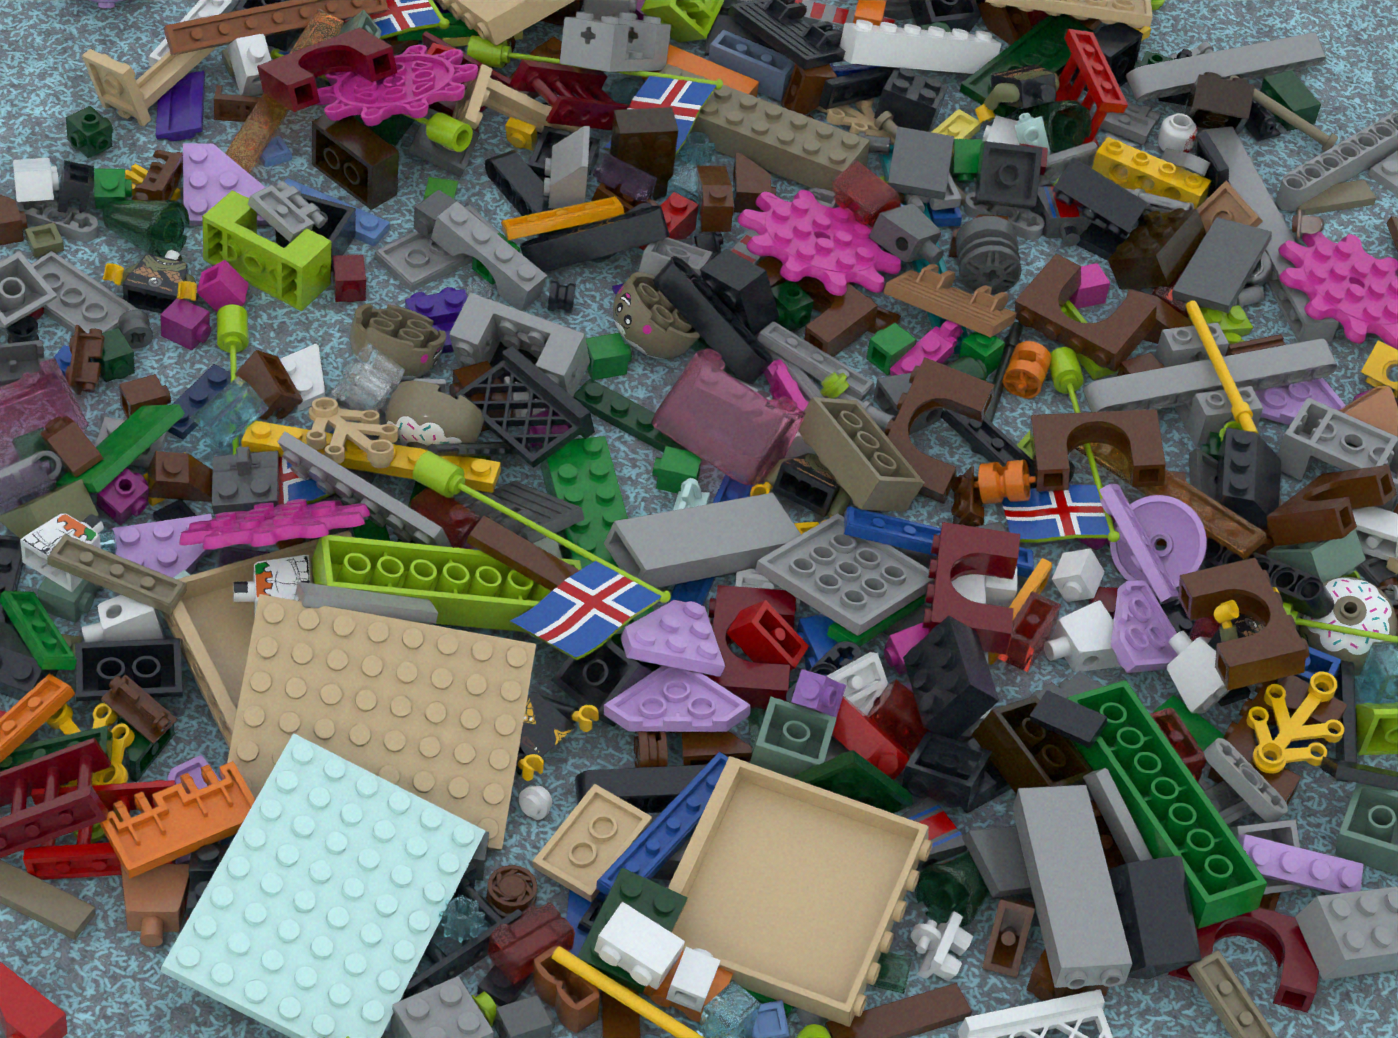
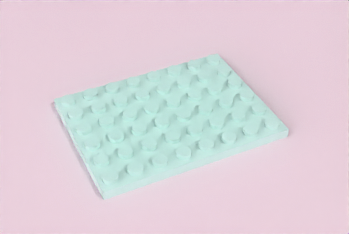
(323, 899)

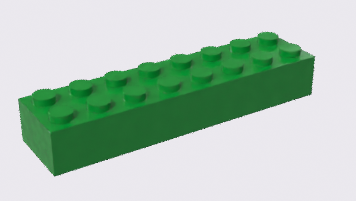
(586, 477)
(1171, 806)

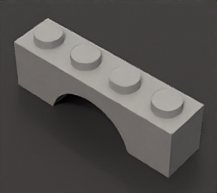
(515, 276)

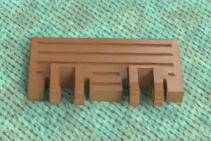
(935, 295)

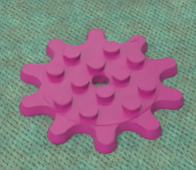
(417, 84)
(817, 242)
(1345, 285)
(271, 524)

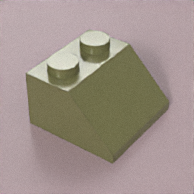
(66, 499)

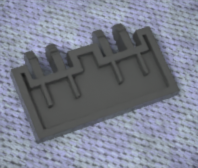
(530, 503)

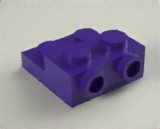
(441, 308)

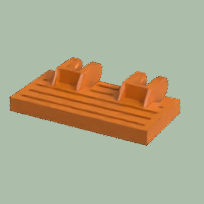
(181, 820)

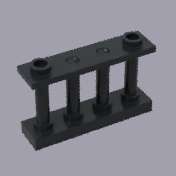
(470, 953)

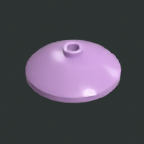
(1175, 523)

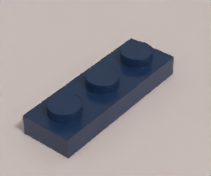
(197, 395)

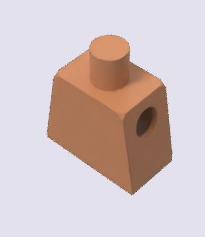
(1375, 408)
(156, 901)

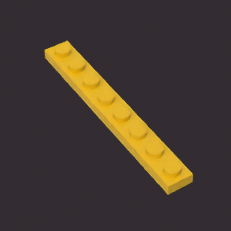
(479, 473)

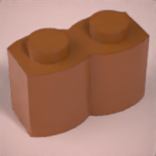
(571, 995)

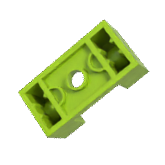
(688, 18)
(288, 273)

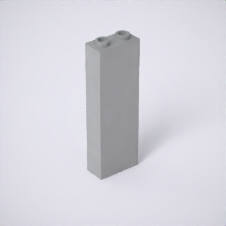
(700, 540)
(1071, 887)

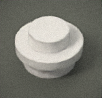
(535, 802)

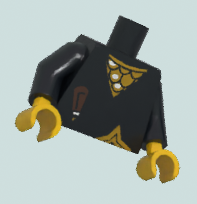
(544, 726)

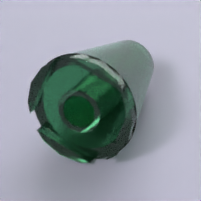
(1064, 123)
(149, 224)
(952, 887)

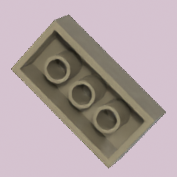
(859, 455)

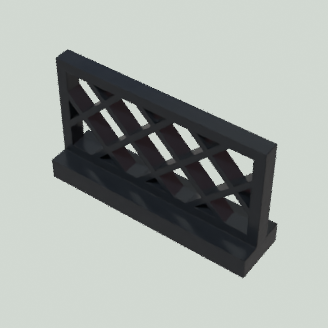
(547, 395)

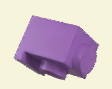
(818, 693)

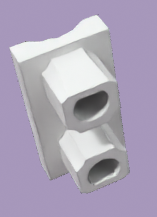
(937, 943)

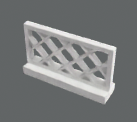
(1039, 1017)

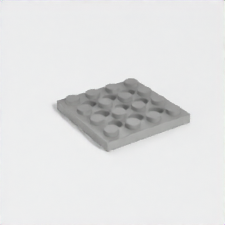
(845, 575)

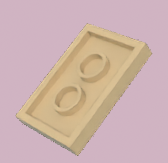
(591, 841)

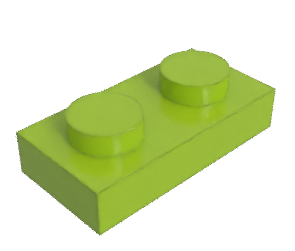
(1231, 322)

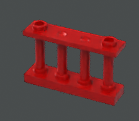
(1095, 74)
(86, 858)

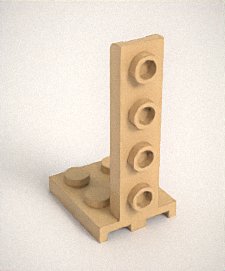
(132, 97)
(503, 99)

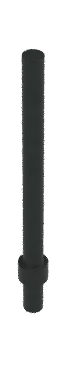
(1010, 343)

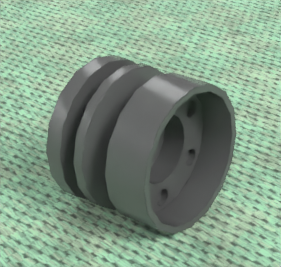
(988, 254)

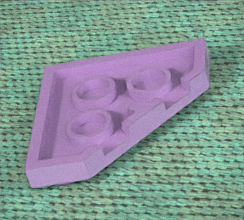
(210, 177)
(1285, 401)
(158, 545)
(1141, 629)
(675, 637)
(676, 702)

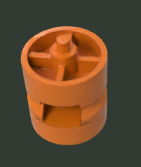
(1027, 369)
(1008, 481)

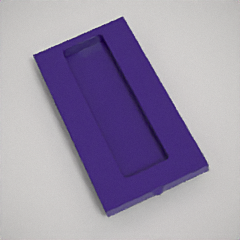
(182, 109)

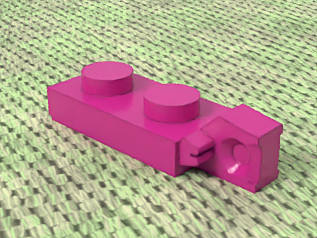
(935, 345)
(783, 385)

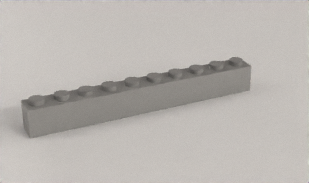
(1251, 187)

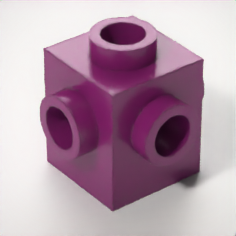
(124, 496)

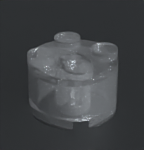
(368, 380)

